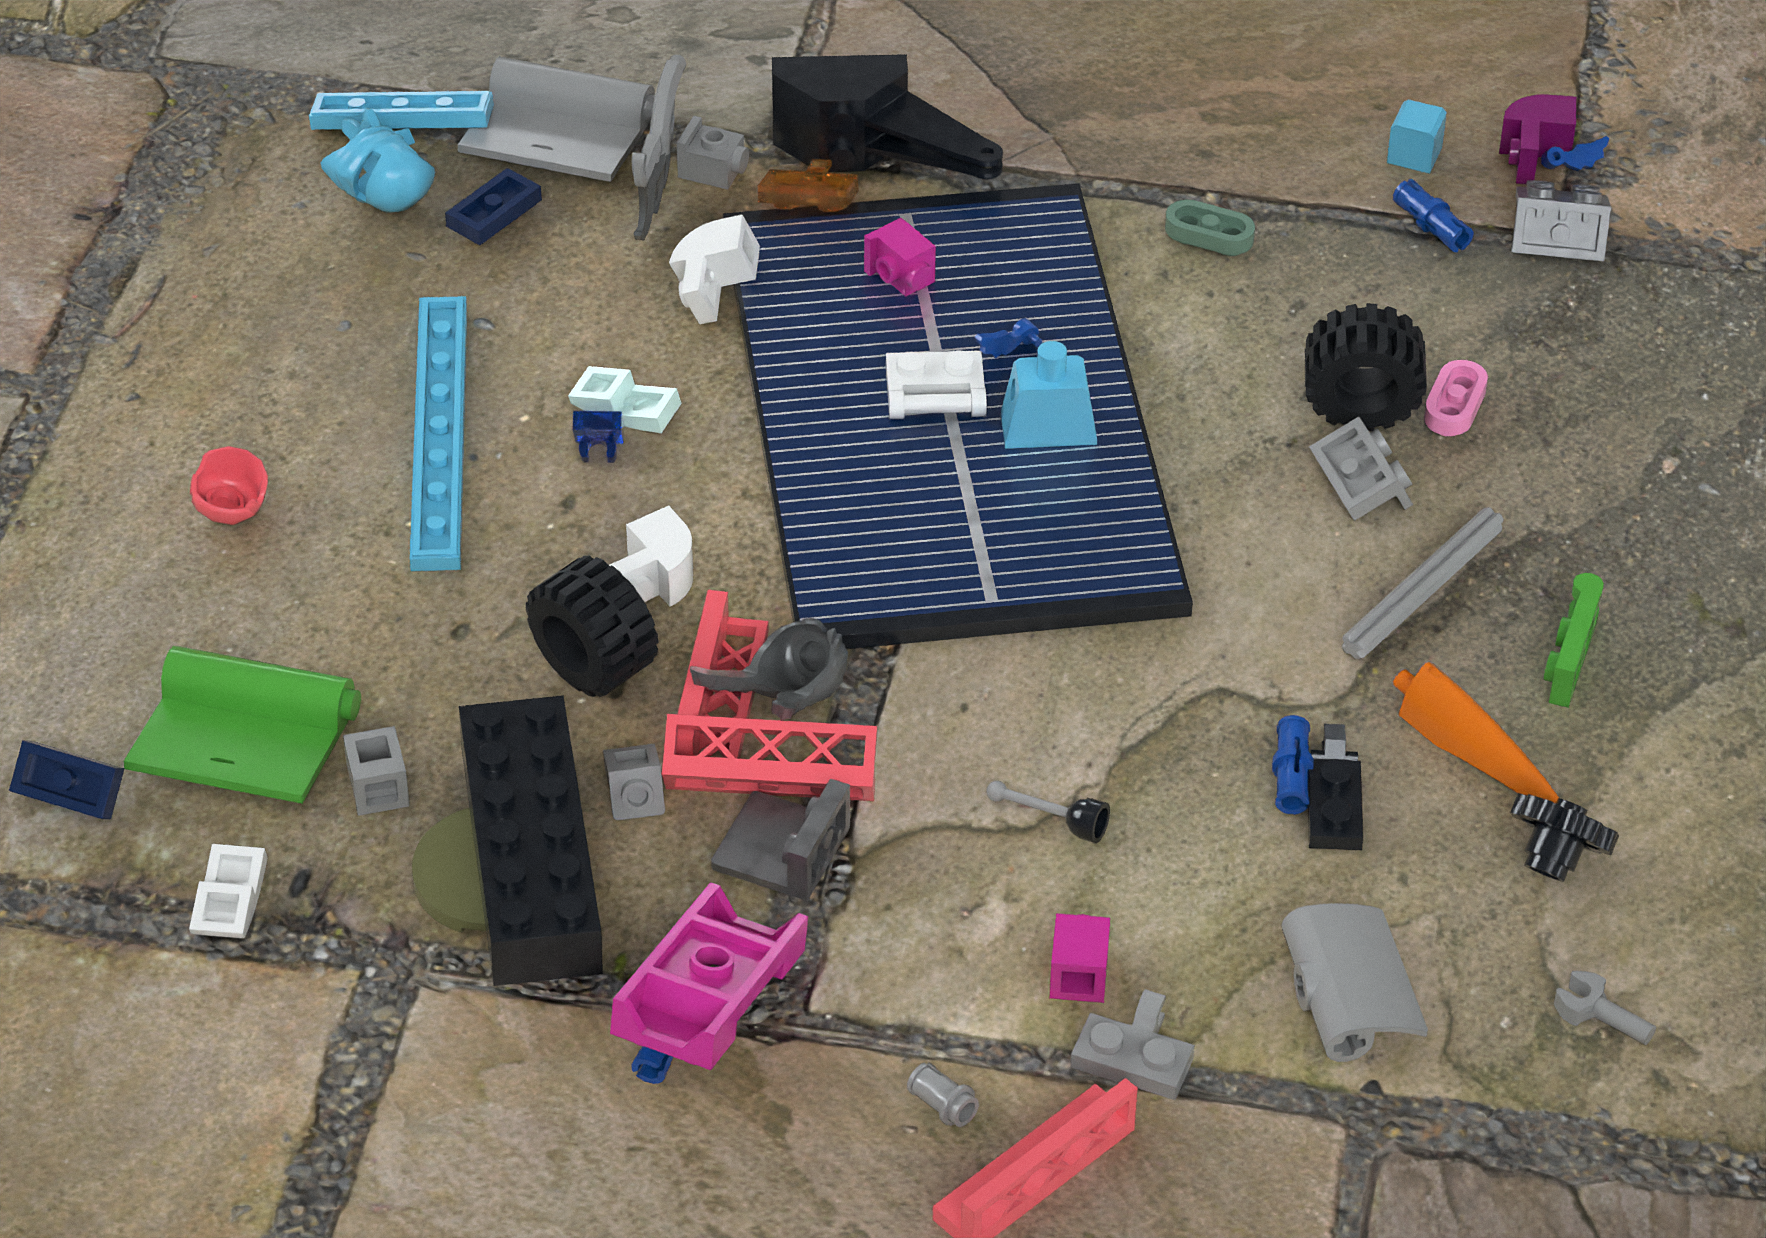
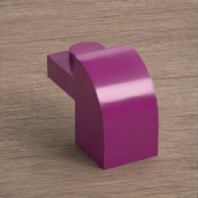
(1535, 126)

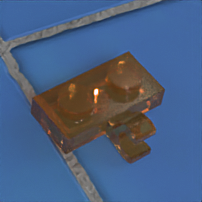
(810, 187)

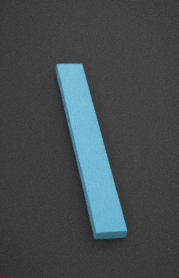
(439, 435)

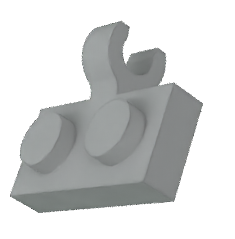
(1134, 1050)

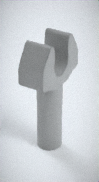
(1596, 1005)

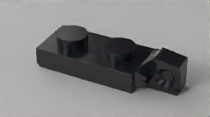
(1335, 794)

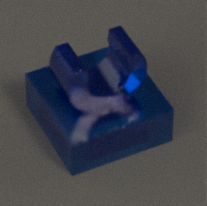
(598, 428)

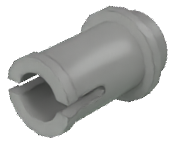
(953, 1102)

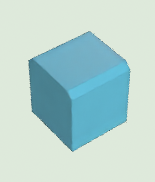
(1417, 136)

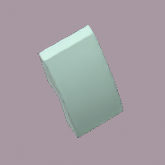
(614, 390)

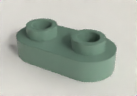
(1210, 227)

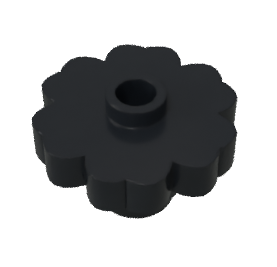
(1560, 834)

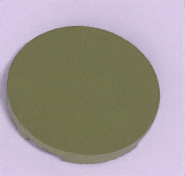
(448, 874)

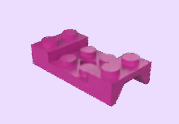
(692, 1008)

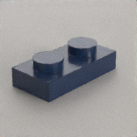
(493, 206)
(66, 779)

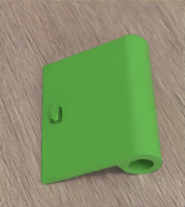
(243, 724)

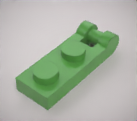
(1574, 638)

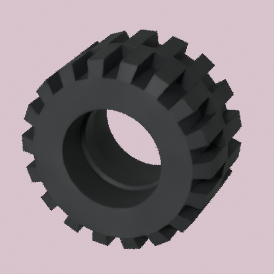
(1359, 340)
(592, 626)

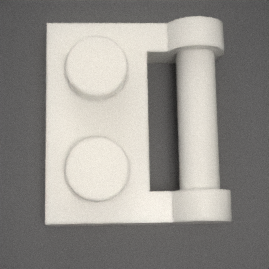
(935, 383)

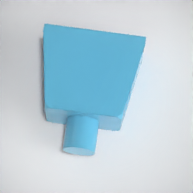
(1048, 401)

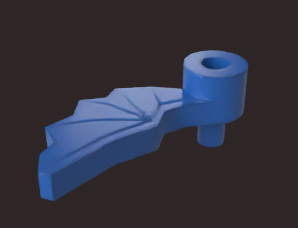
(1579, 157)
(1004, 342)

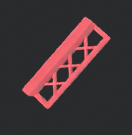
(707, 654)
(761, 775)
(1039, 1163)

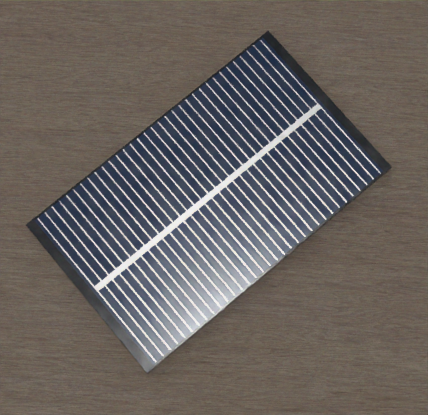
(928, 516)

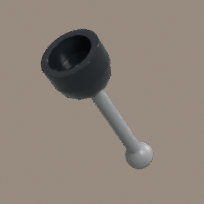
(1085, 817)

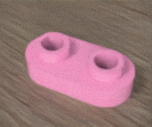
(1455, 397)

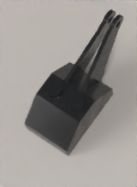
(862, 112)

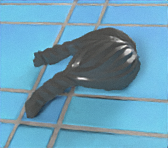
(794, 665)

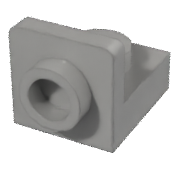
(634, 781)

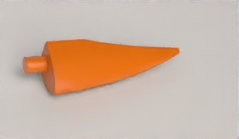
(1463, 728)

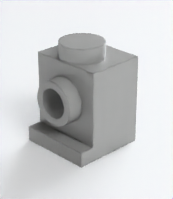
(710, 154)
(376, 770)

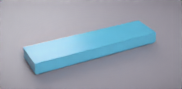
(405, 109)

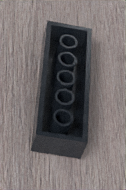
(530, 841)

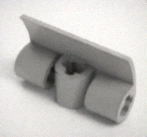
(1350, 976)

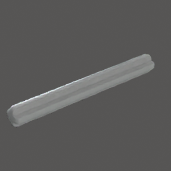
(1422, 583)

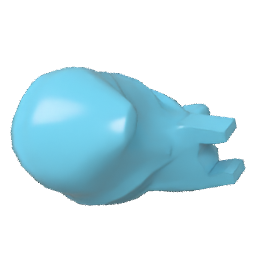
(394, 171)

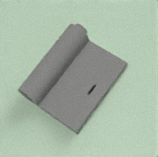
(561, 119)

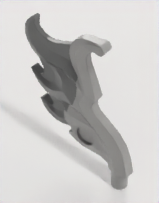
(652, 165)

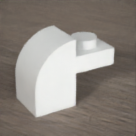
(711, 258)
(658, 556)

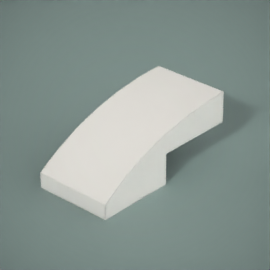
(229, 892)

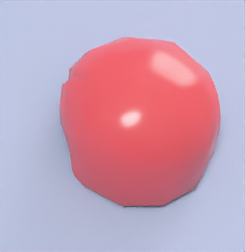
(229, 485)

